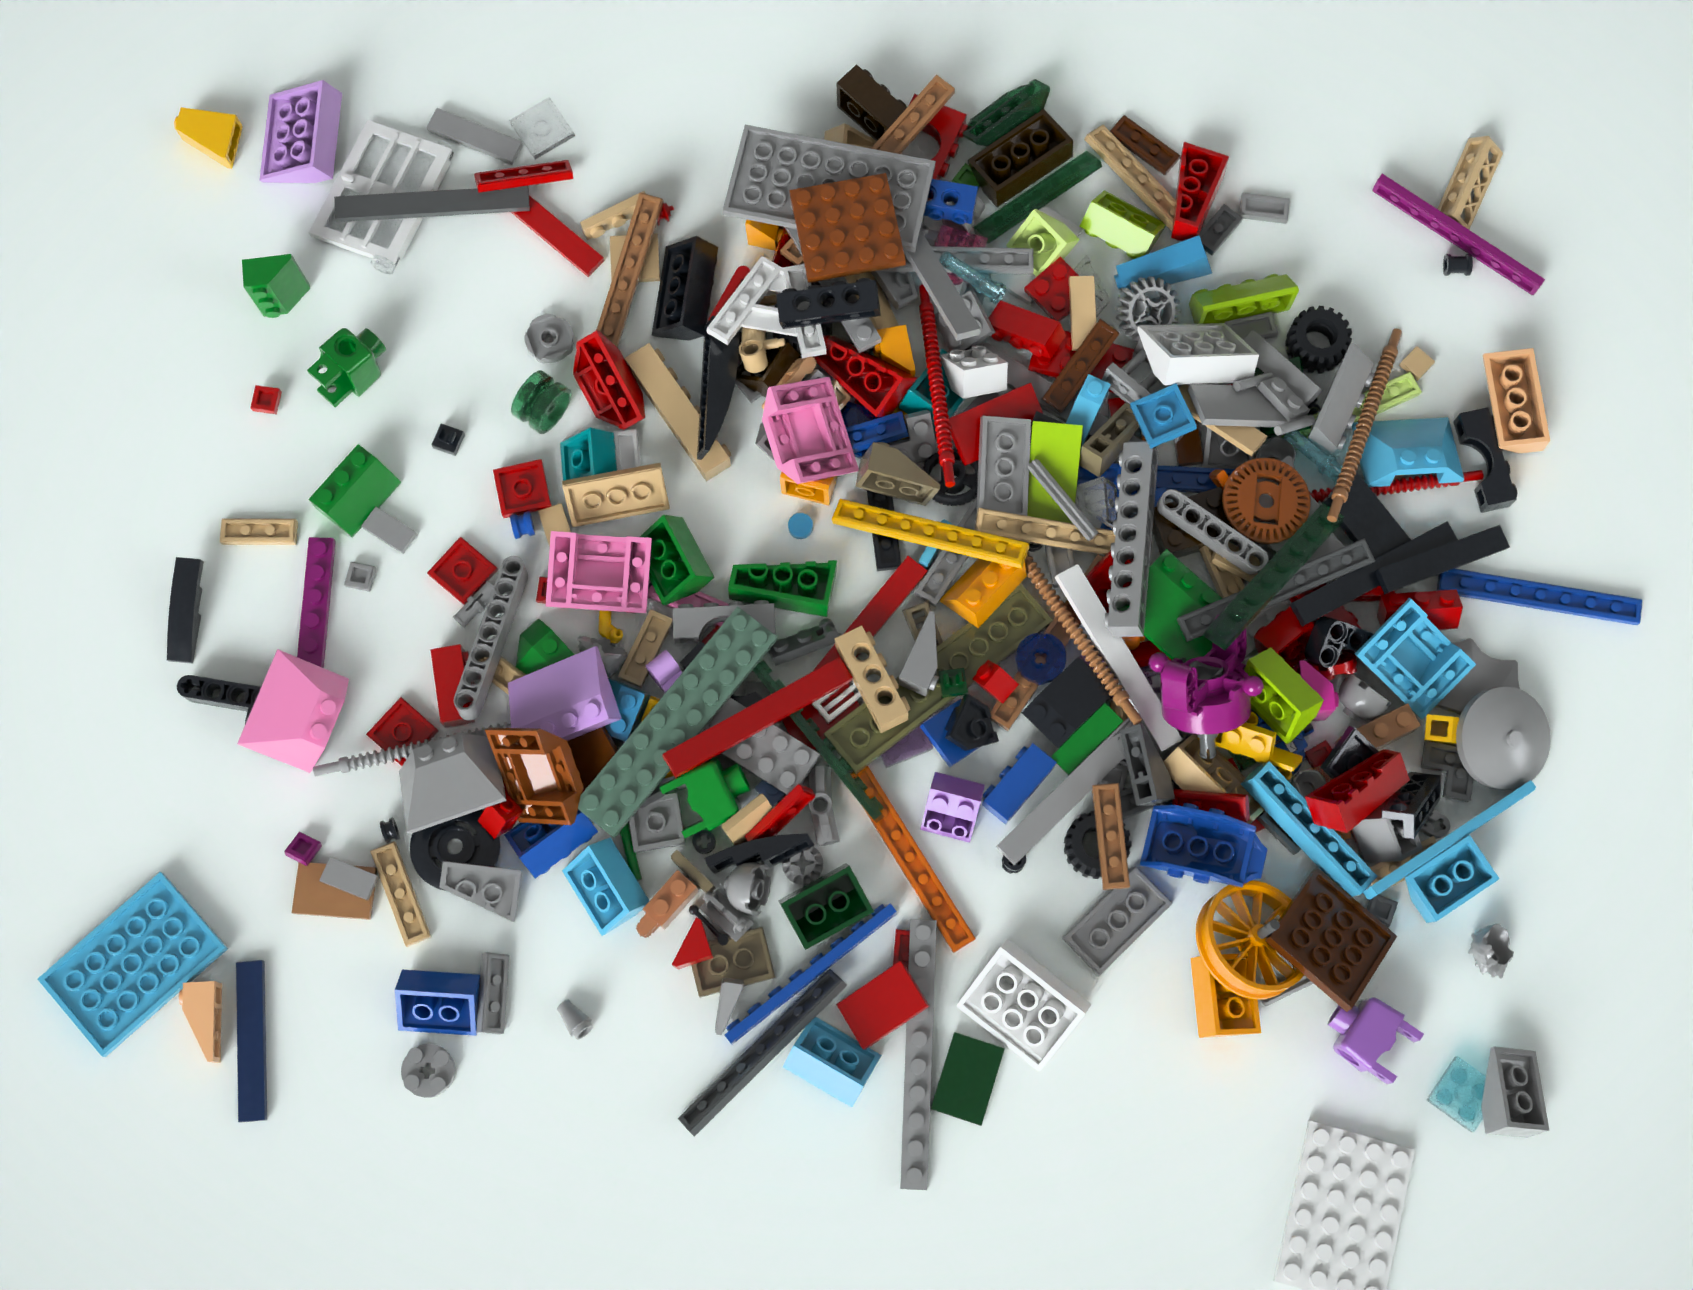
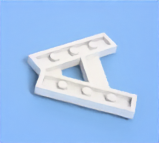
(744, 308)

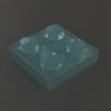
(1460, 1094)

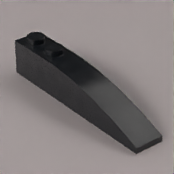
(717, 386)

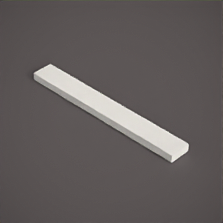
(1117, 657)

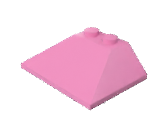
(807, 431)
(598, 572)
(294, 711)

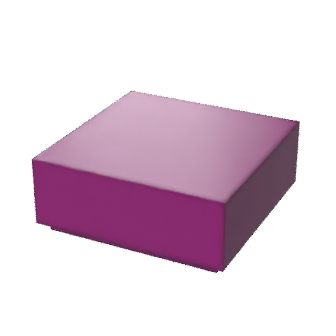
(303, 848)

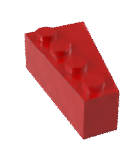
(1197, 185)
(865, 376)
(1358, 791)

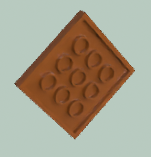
(847, 227)

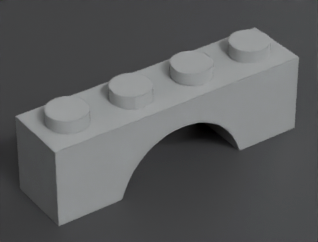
(692, 622)

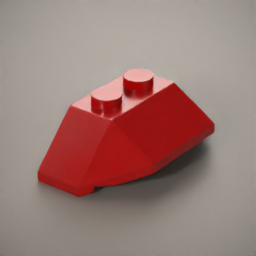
(607, 382)

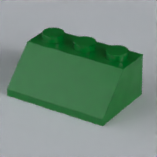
(274, 283)
(354, 490)
(676, 560)

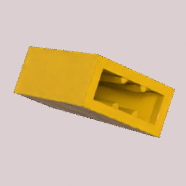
(211, 133)

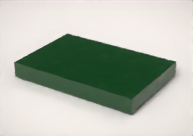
(967, 1079)

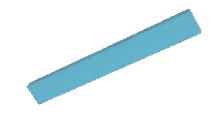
(1449, 840)

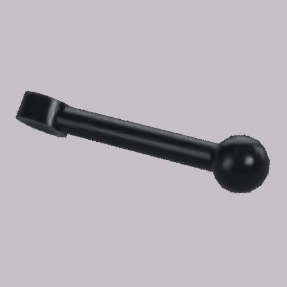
(722, 938)

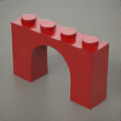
(946, 129)

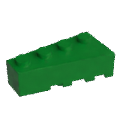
(789, 586)

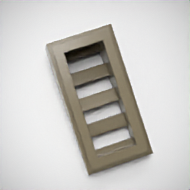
(912, 622)

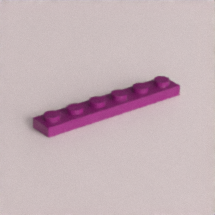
(316, 600)

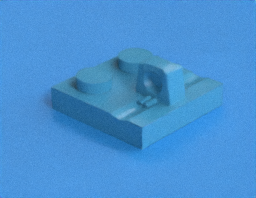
(1163, 416)

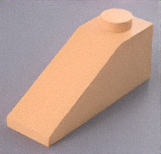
(203, 1010)

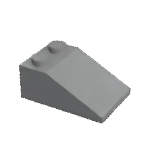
(1513, 1094)

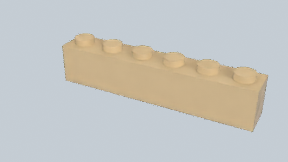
(675, 408)

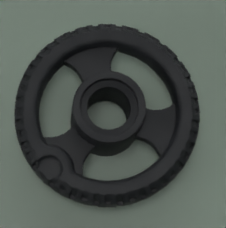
(961, 480)

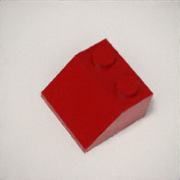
(1284, 637)

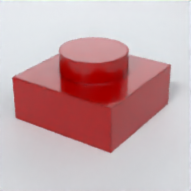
(266, 399)

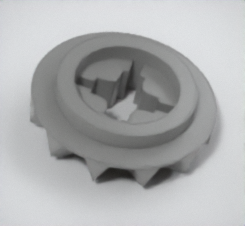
(811, 871)

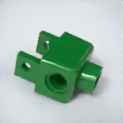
(349, 364)
(711, 793)

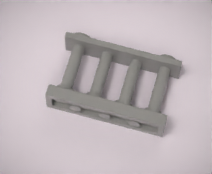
(1126, 386)

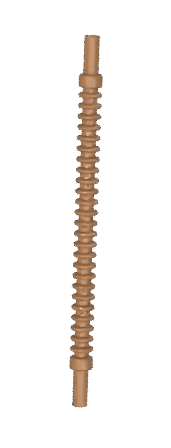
(1363, 428)
(1121, 696)

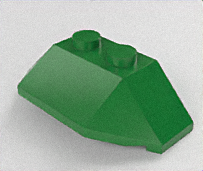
(540, 648)

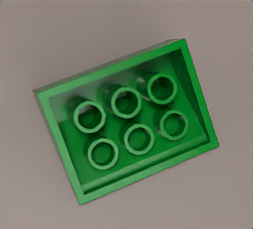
(1171, 594)

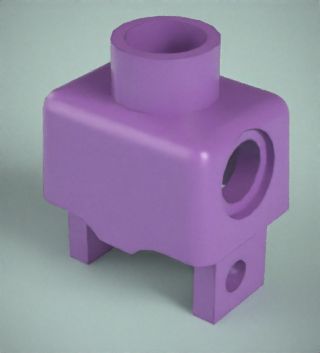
(1368, 1033)

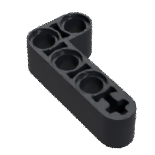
(1330, 637)
(228, 693)

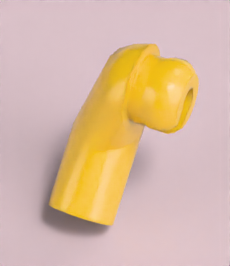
(606, 629)

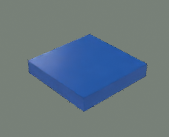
(935, 731)

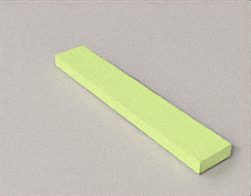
(1396, 392)

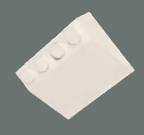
(1197, 353)
(1023, 1005)

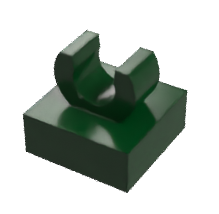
(953, 682)

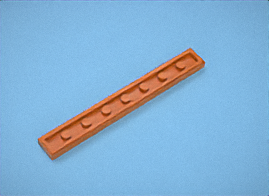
(917, 868)

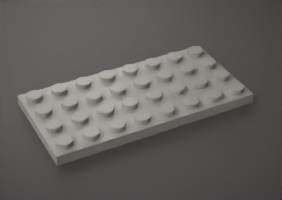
(780, 161)

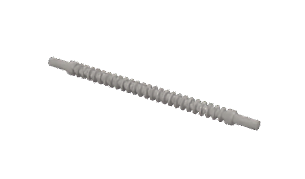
(345, 764)

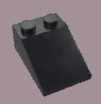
(1067, 702)

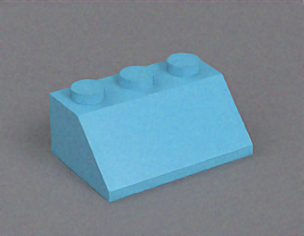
(1450, 880)
(605, 885)
(831, 1061)

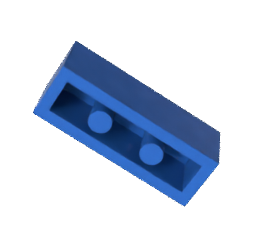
(1018, 782)

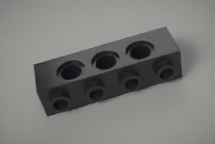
(840, 310)

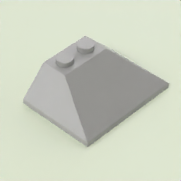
(449, 780)

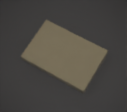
(742, 960)

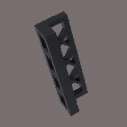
(1415, 800)

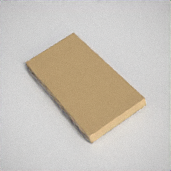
(615, 494)

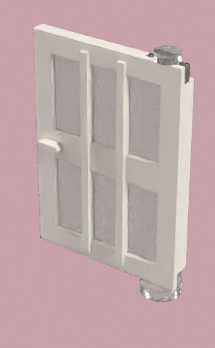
(382, 164)

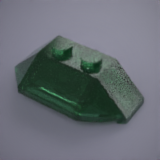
(1007, 113)

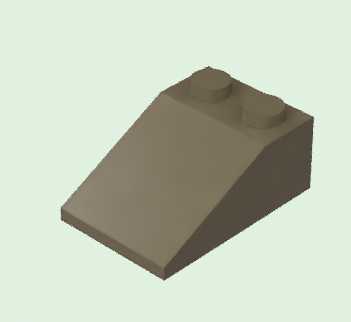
(894, 475)

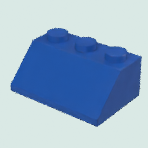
(546, 844)
(437, 1002)

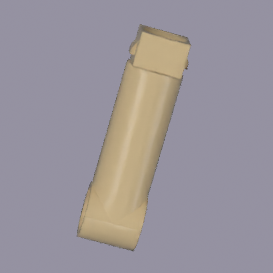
(755, 344)

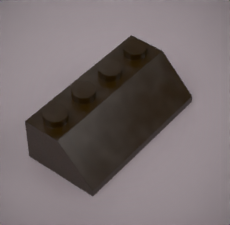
(1021, 157)

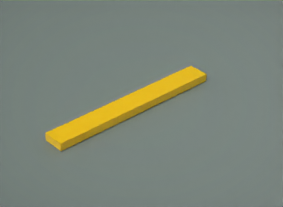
(931, 533)

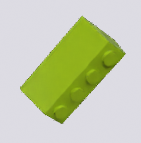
(1243, 300)

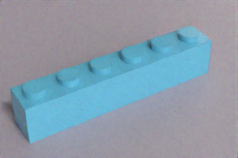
(1318, 842)

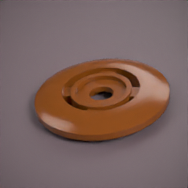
(1242, 504)

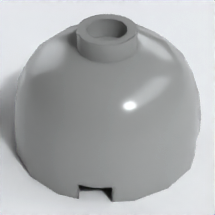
(1361, 699)
(748, 887)

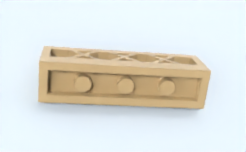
(1467, 177)

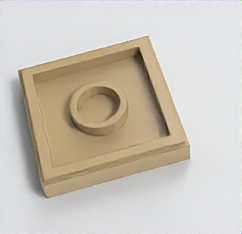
(651, 267)
(746, 819)

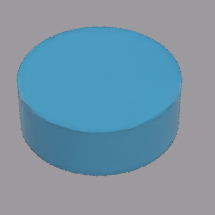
(800, 526)

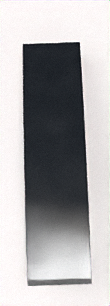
(184, 609)
(769, 850)

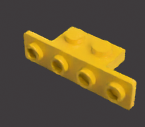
(1259, 745)

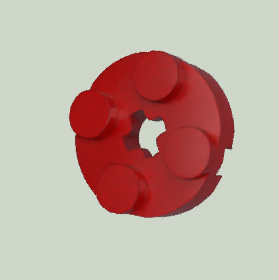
(1345, 665)

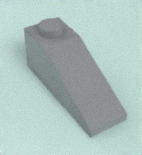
(921, 666)

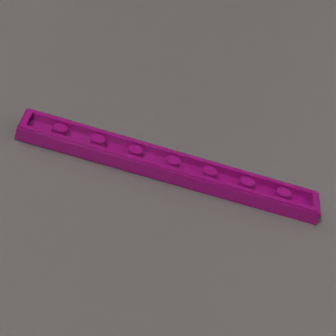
(1458, 234)

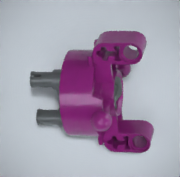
(1207, 692)

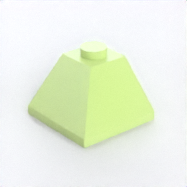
(1047, 238)

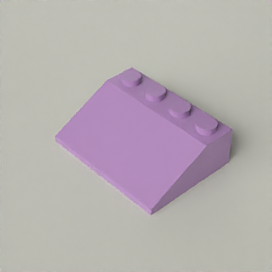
(301, 134)
(565, 697)

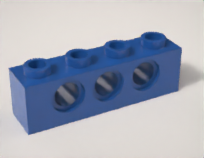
(961, 194)

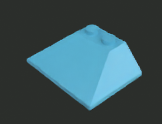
(1408, 449)
(1415, 659)

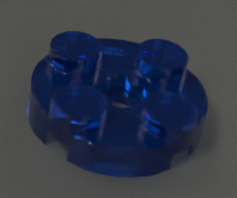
(1040, 644)

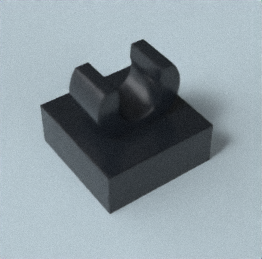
(448, 439)

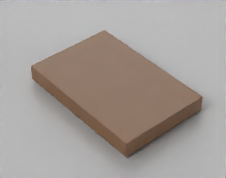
(321, 899)

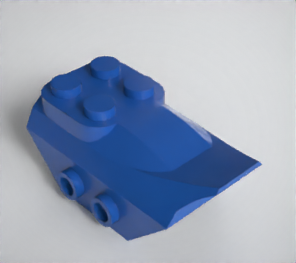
(1203, 845)

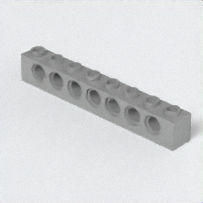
(1132, 621)

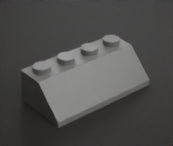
(1341, 400)

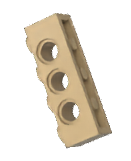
(885, 715)

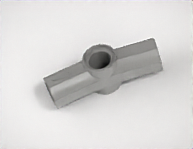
(824, 821)

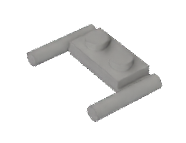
(1282, 399)

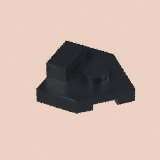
(971, 725)

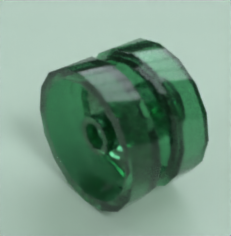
(541, 402)

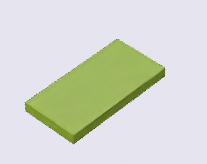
(1059, 452)

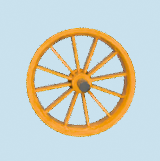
(1250, 940)

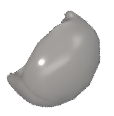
(1277, 449)
(1307, 781)

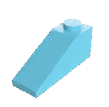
(1088, 404)

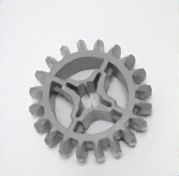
(1136, 294)

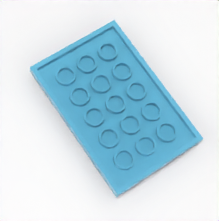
(132, 964)

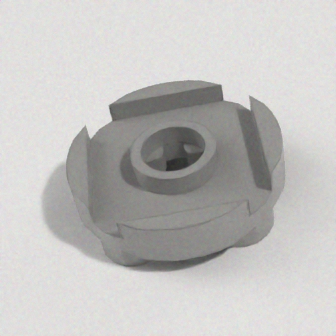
(544, 351)
(417, 1059)

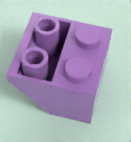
(952, 807)

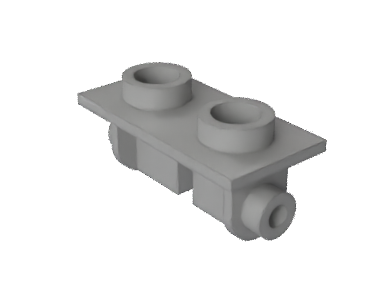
(725, 916)

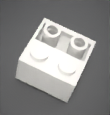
(975, 371)

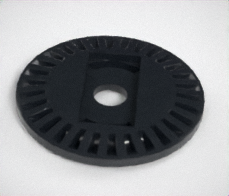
(433, 842)

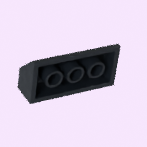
(685, 289)

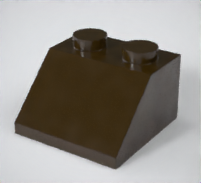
(779, 362)

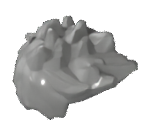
(611, 656)
(1491, 950)

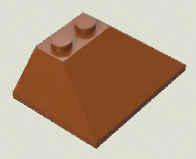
(538, 773)

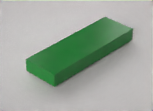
(1086, 739)

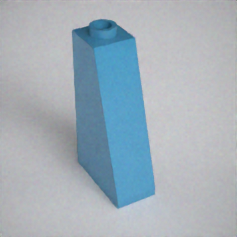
(1172, 264)

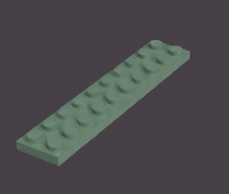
(675, 719)

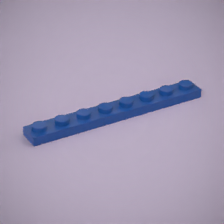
(801, 979)

